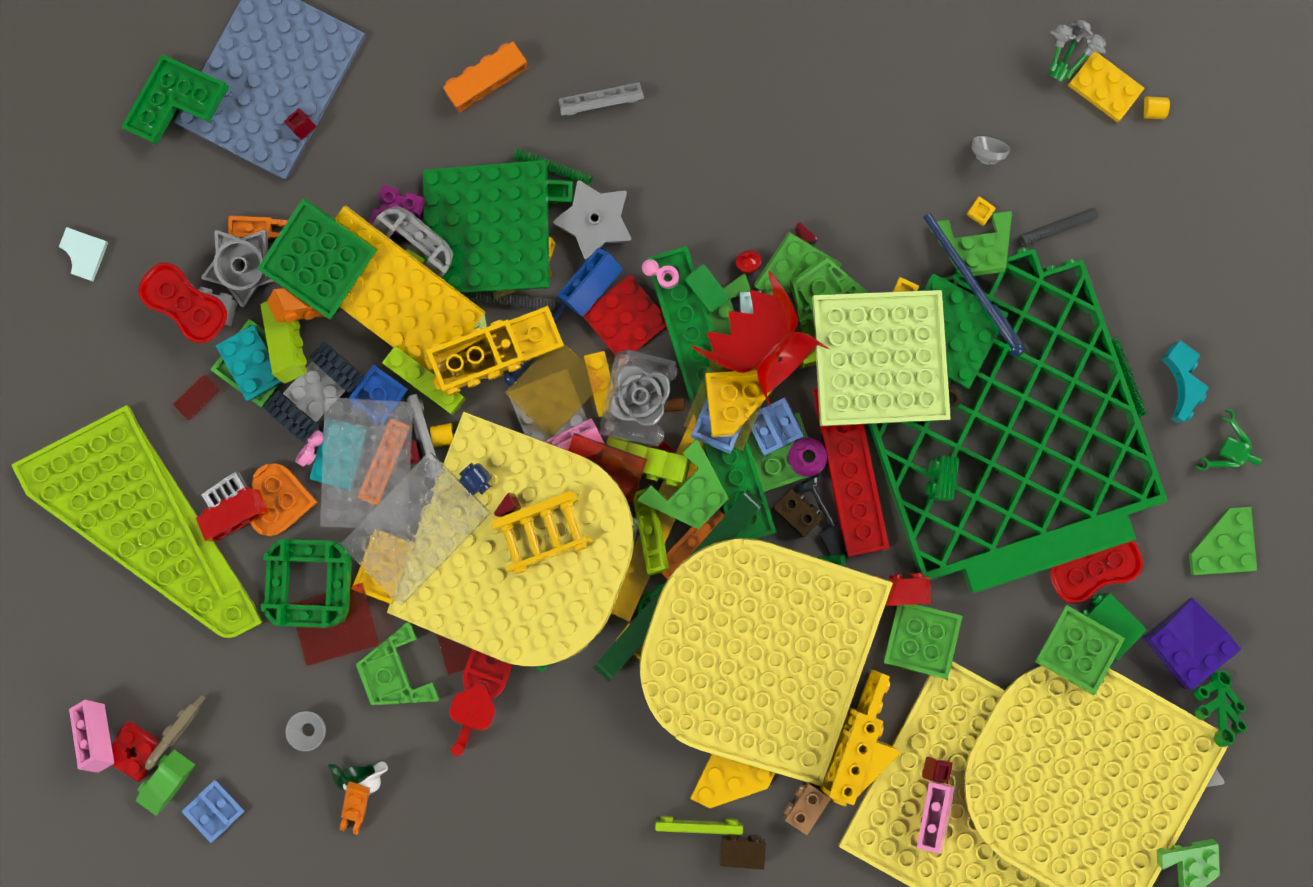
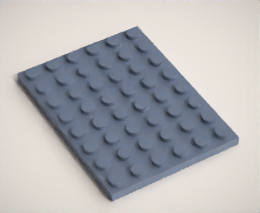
(275, 62)

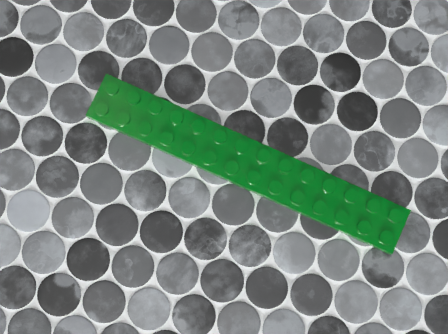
(688, 326)

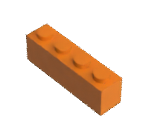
(485, 77)

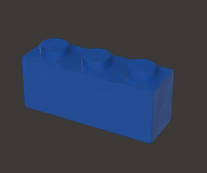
(590, 282)

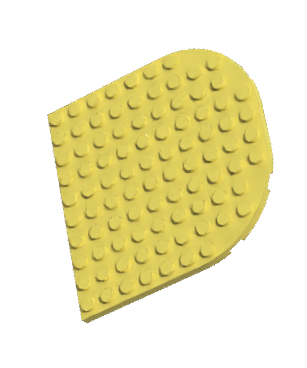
(556, 602)
(760, 653)
(1086, 781)
(890, 816)

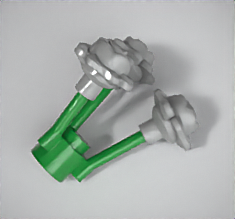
(1064, 33)

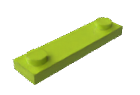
(651, 537)
(730, 826)

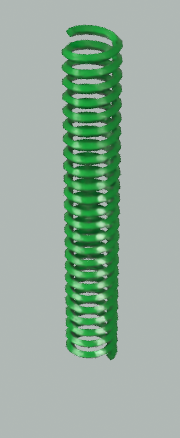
(552, 169)
(1127, 374)

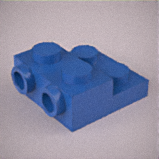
(379, 386)

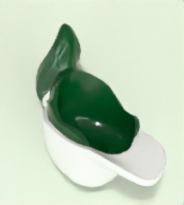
(366, 776)

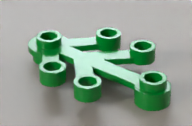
(1221, 683)

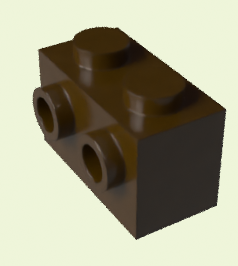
(797, 512)
(742, 851)

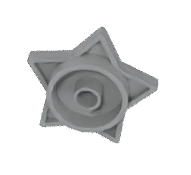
(592, 234)
(226, 264)

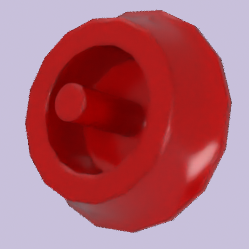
(748, 261)

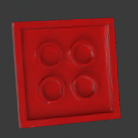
(625, 317)

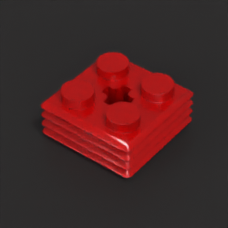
(128, 738)

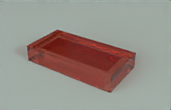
(196, 397)

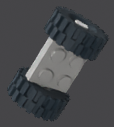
(304, 399)

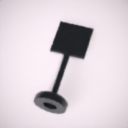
(831, 536)

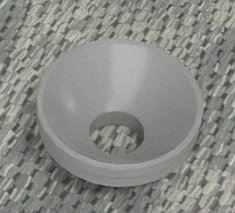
(989, 149)
(295, 734)

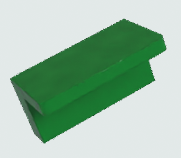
(706, 288)

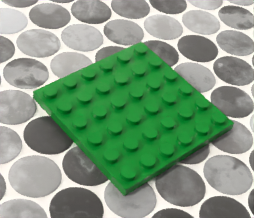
(492, 223)

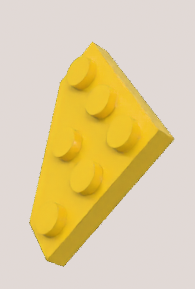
(732, 400)
(729, 780)

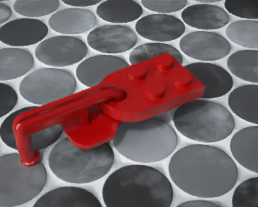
(474, 705)

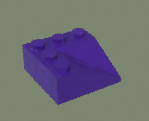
(1191, 644)

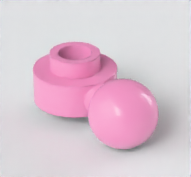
(651, 268)
(307, 454)

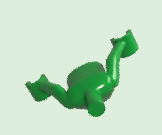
(1232, 449)

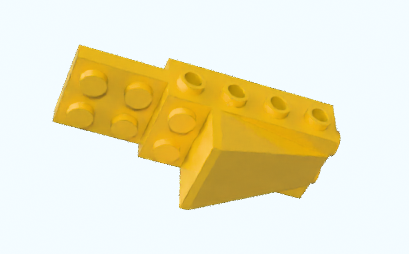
(492, 350)
(858, 753)

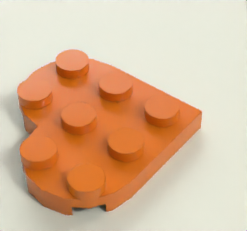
(284, 498)

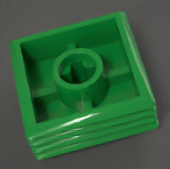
(943, 478)

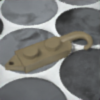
(174, 731)

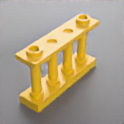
(525, 518)

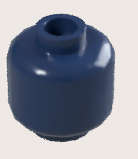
(475, 478)

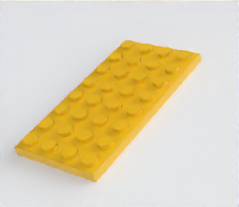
(405, 298)

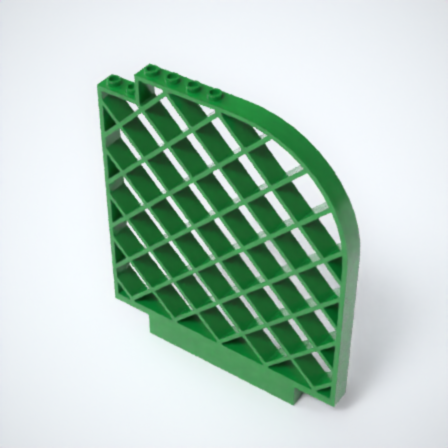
(1067, 541)

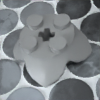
(631, 383)

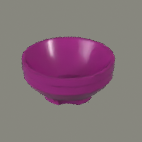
(797, 462)

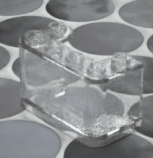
(631, 430)

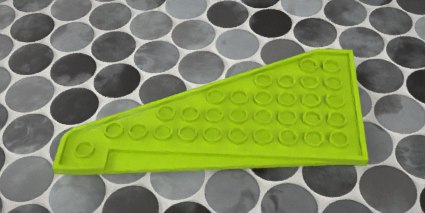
(126, 503)

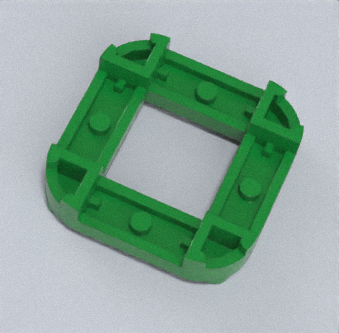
(277, 583)

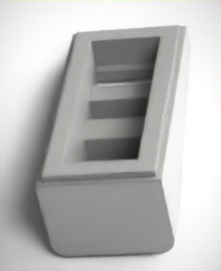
(236, 477)

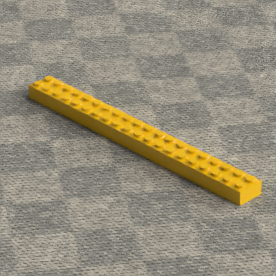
(636, 575)

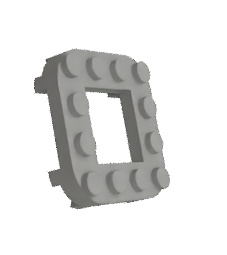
(418, 234)

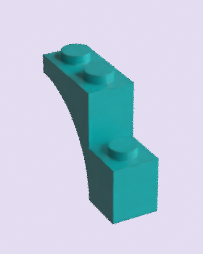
(1191, 391)

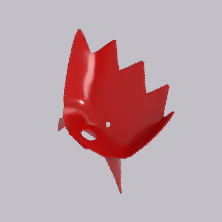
(760, 334)

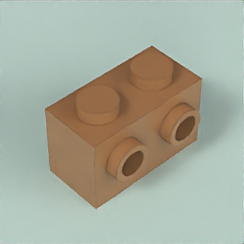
(806, 807)

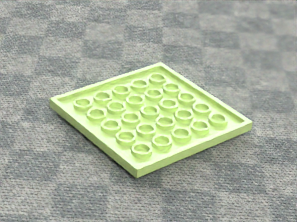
(881, 358)

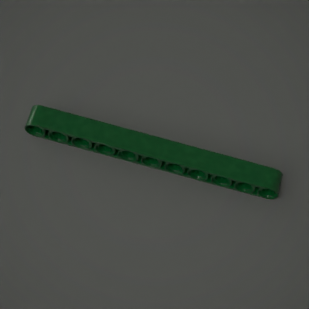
(636, 632)

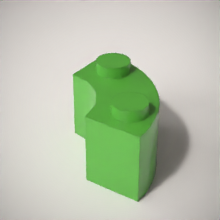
(165, 782)

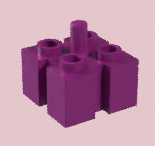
(392, 197)

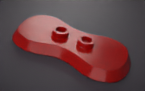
(170, 293)
(1082, 577)

